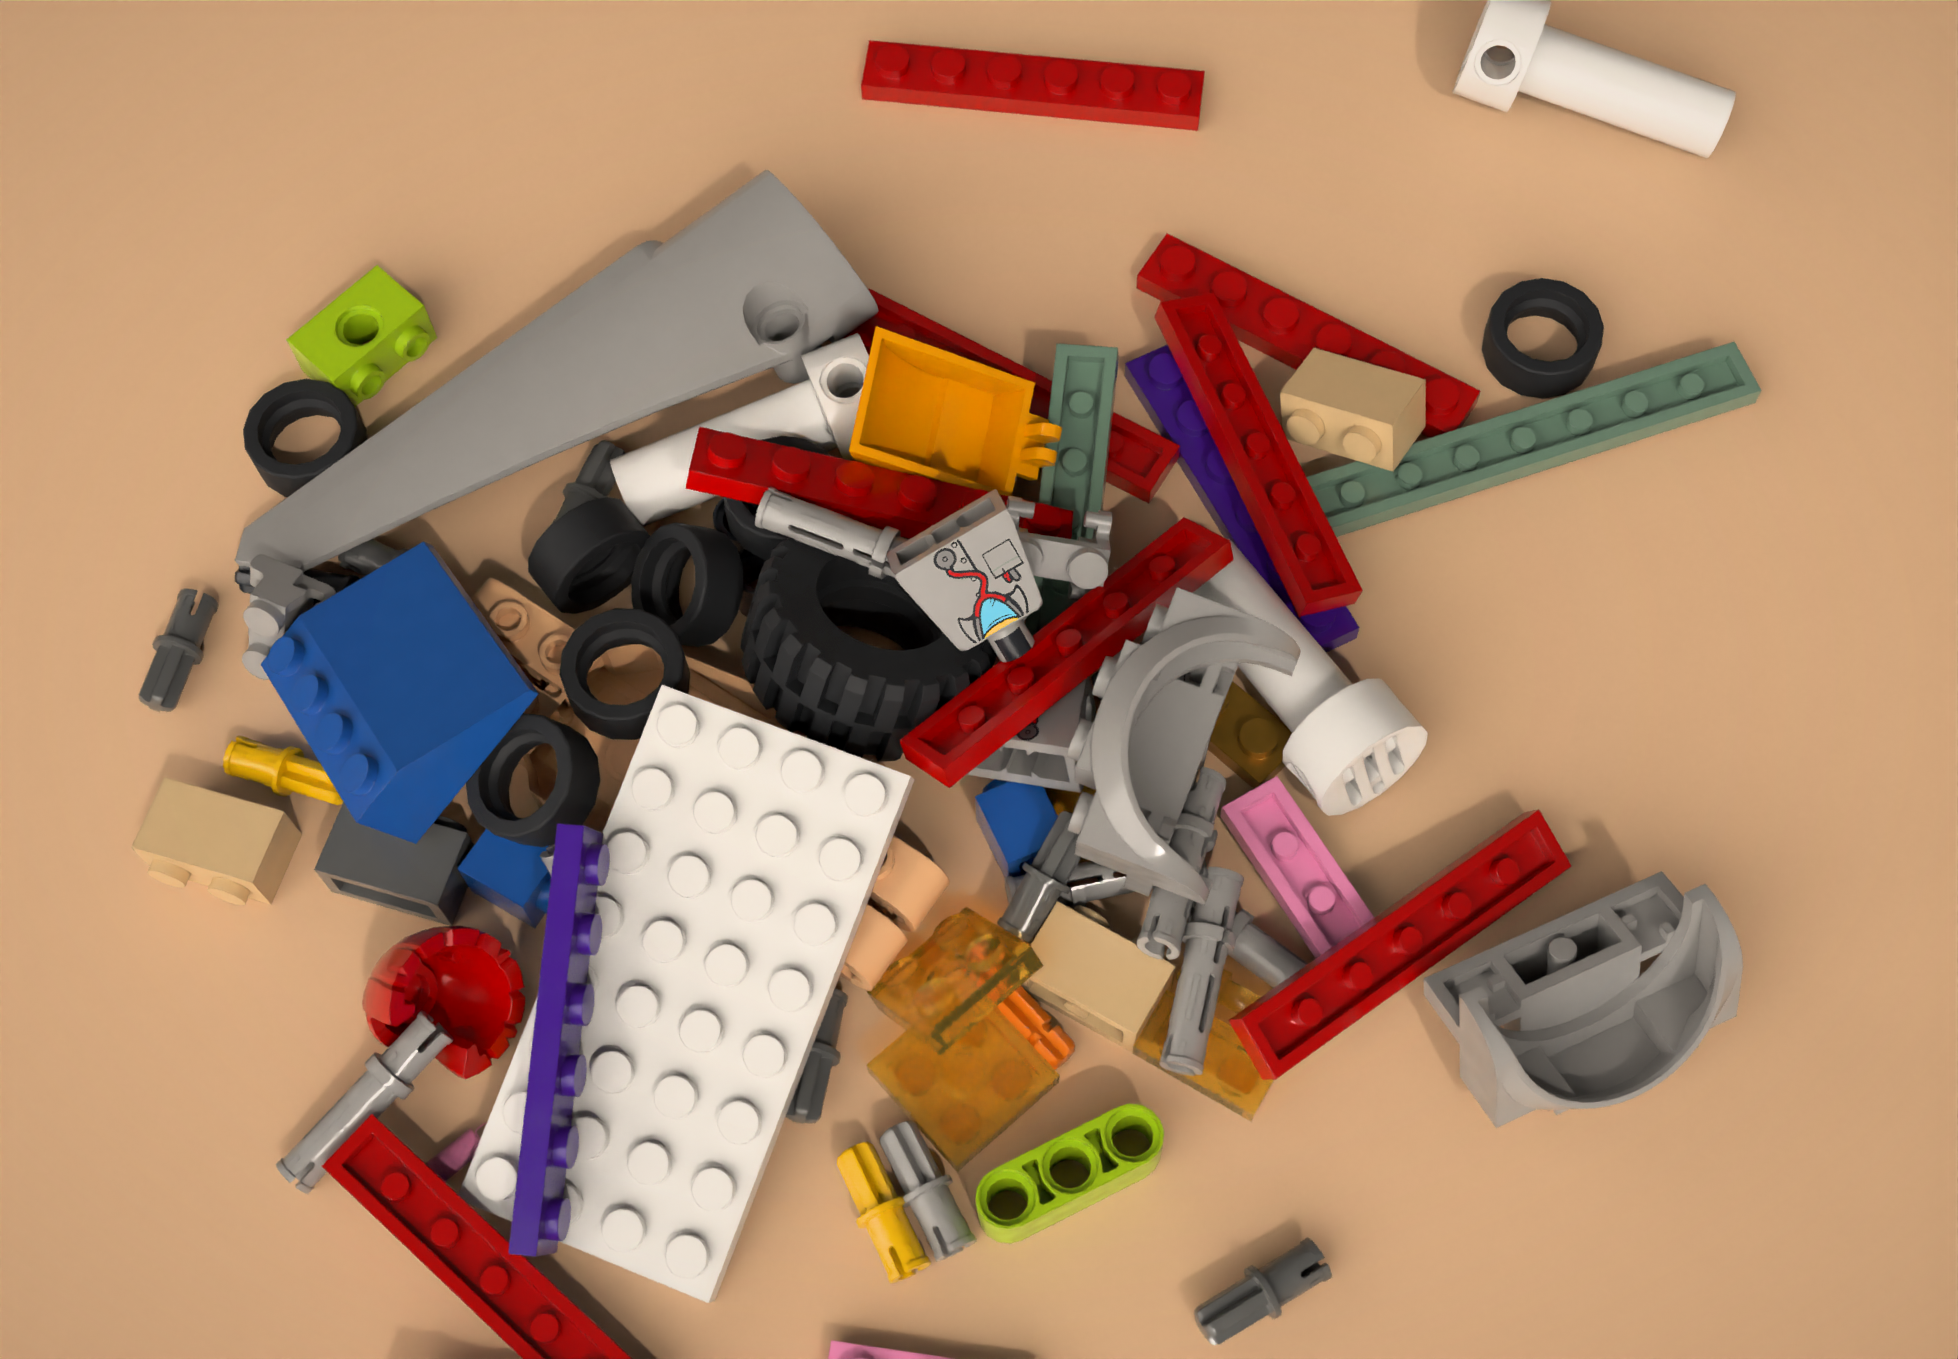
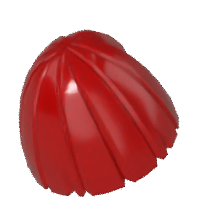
(459, 981)

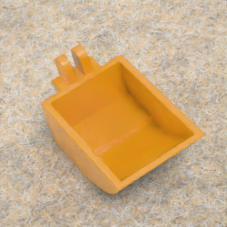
(948, 418)

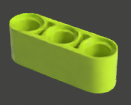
(1087, 1144)

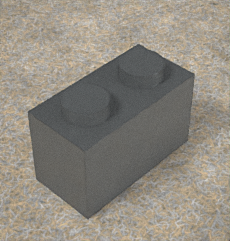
(396, 872)

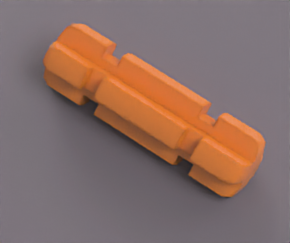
(1036, 1027)

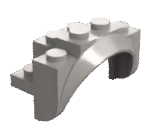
(1155, 732)
(1579, 1012)

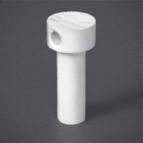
(1588, 79)
(816, 410)
(1345, 736)

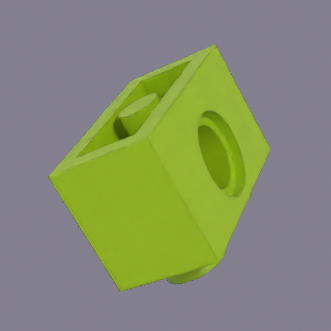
(373, 310)

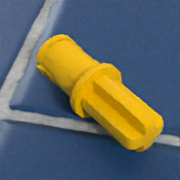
(279, 768)
(882, 1212)

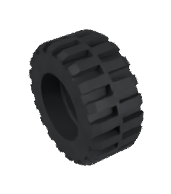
(833, 683)

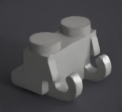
(1077, 561)
(275, 604)

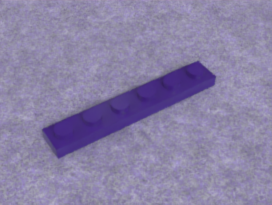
(1177, 418)
(556, 1067)

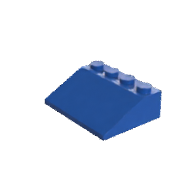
(399, 690)

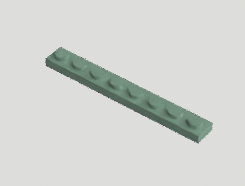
(1538, 438)

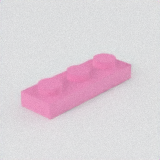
(1295, 866)

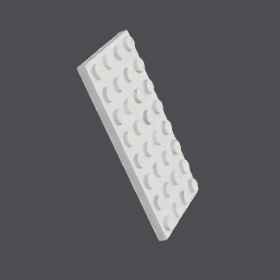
(715, 963)

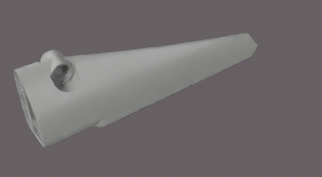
(653, 329)

